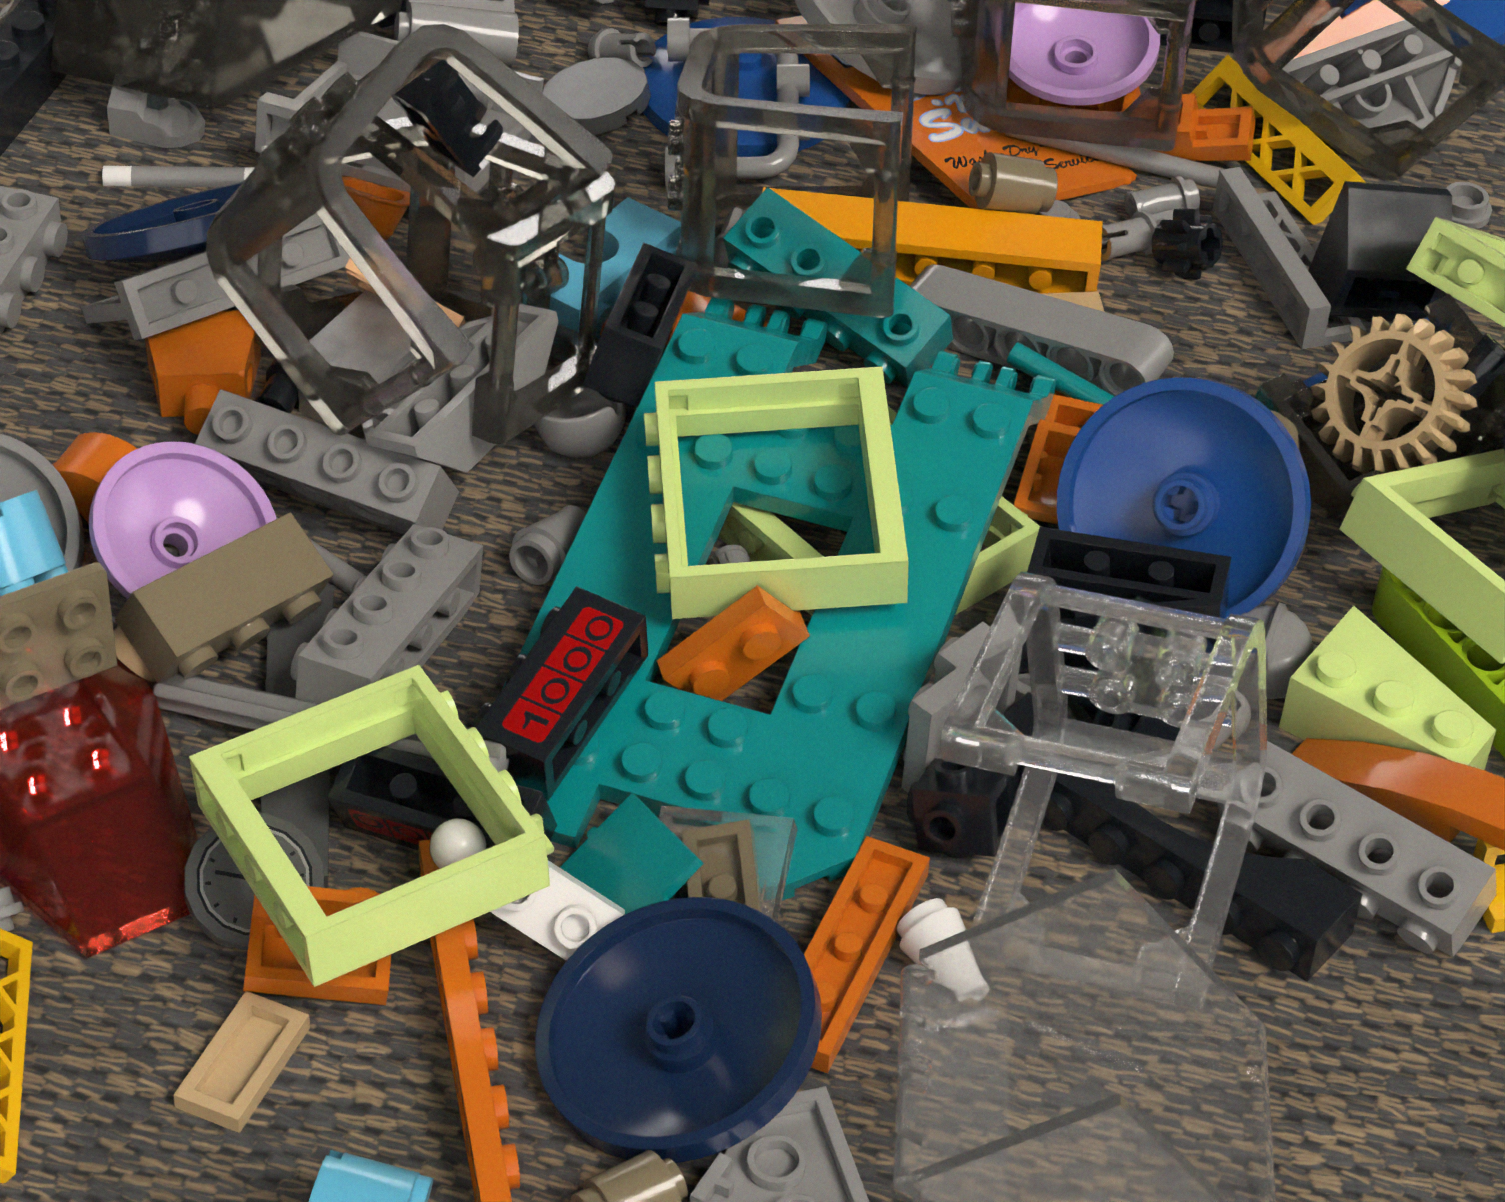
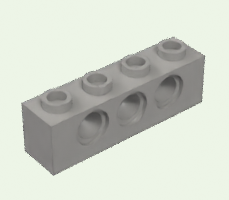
(328, 467)

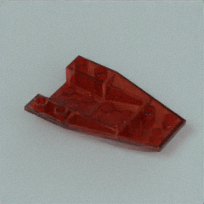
(93, 811)

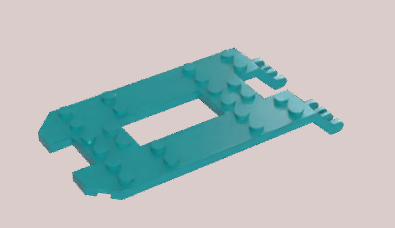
(850, 686)

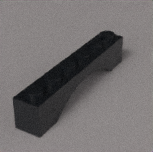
(1278, 906)

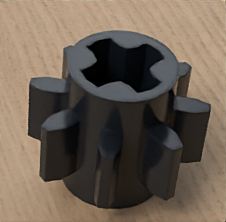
(1187, 243)

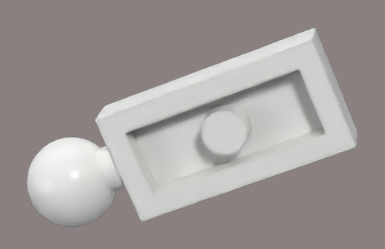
(555, 916)

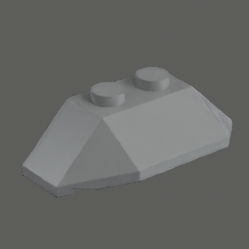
(1381, 76)
(439, 417)

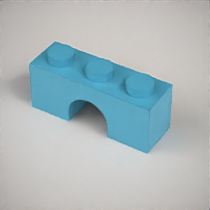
(624, 234)

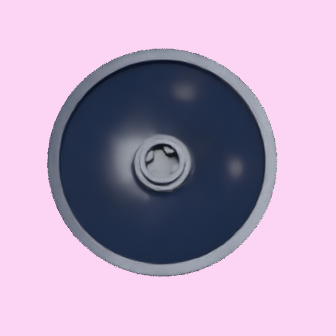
(678, 1029)

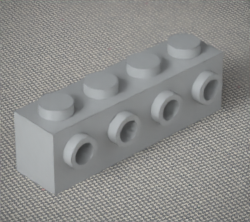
(28, 239)
(392, 615)
(1398, 866)

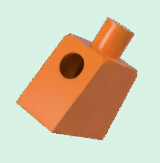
(198, 361)

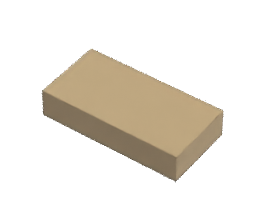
(242, 1061)

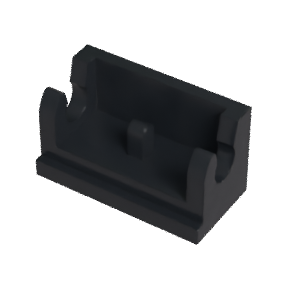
(445, 114)

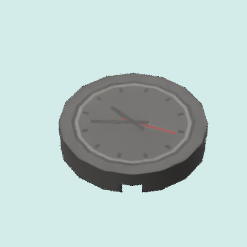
(219, 892)

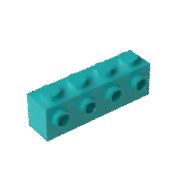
(785, 240)

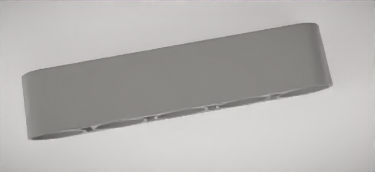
(1093, 344)

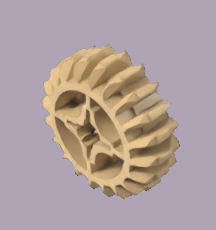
(1399, 375)

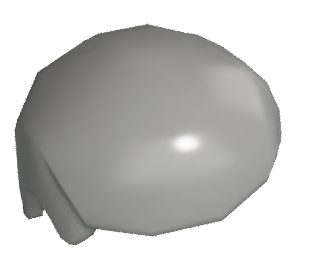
(582, 425)

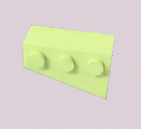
(1377, 693)

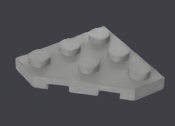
(788, 1160)

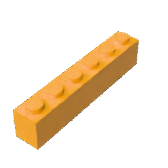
(1003, 246)

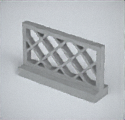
(188, 291)

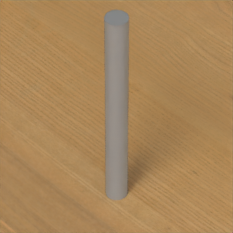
(1135, 158)

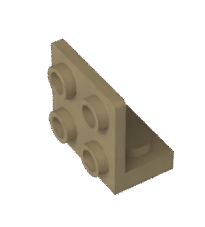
(55, 633)

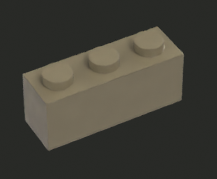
(225, 599)

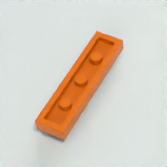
(859, 935)

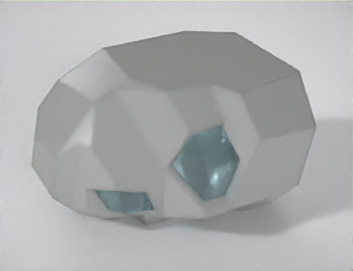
(153, 119)

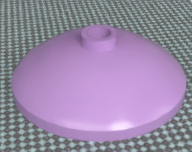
(1080, 53)
(170, 497)

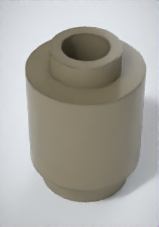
(1013, 184)
(636, 1180)

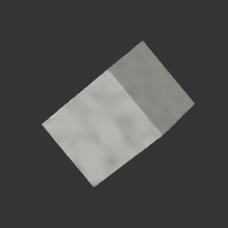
(365, 340)

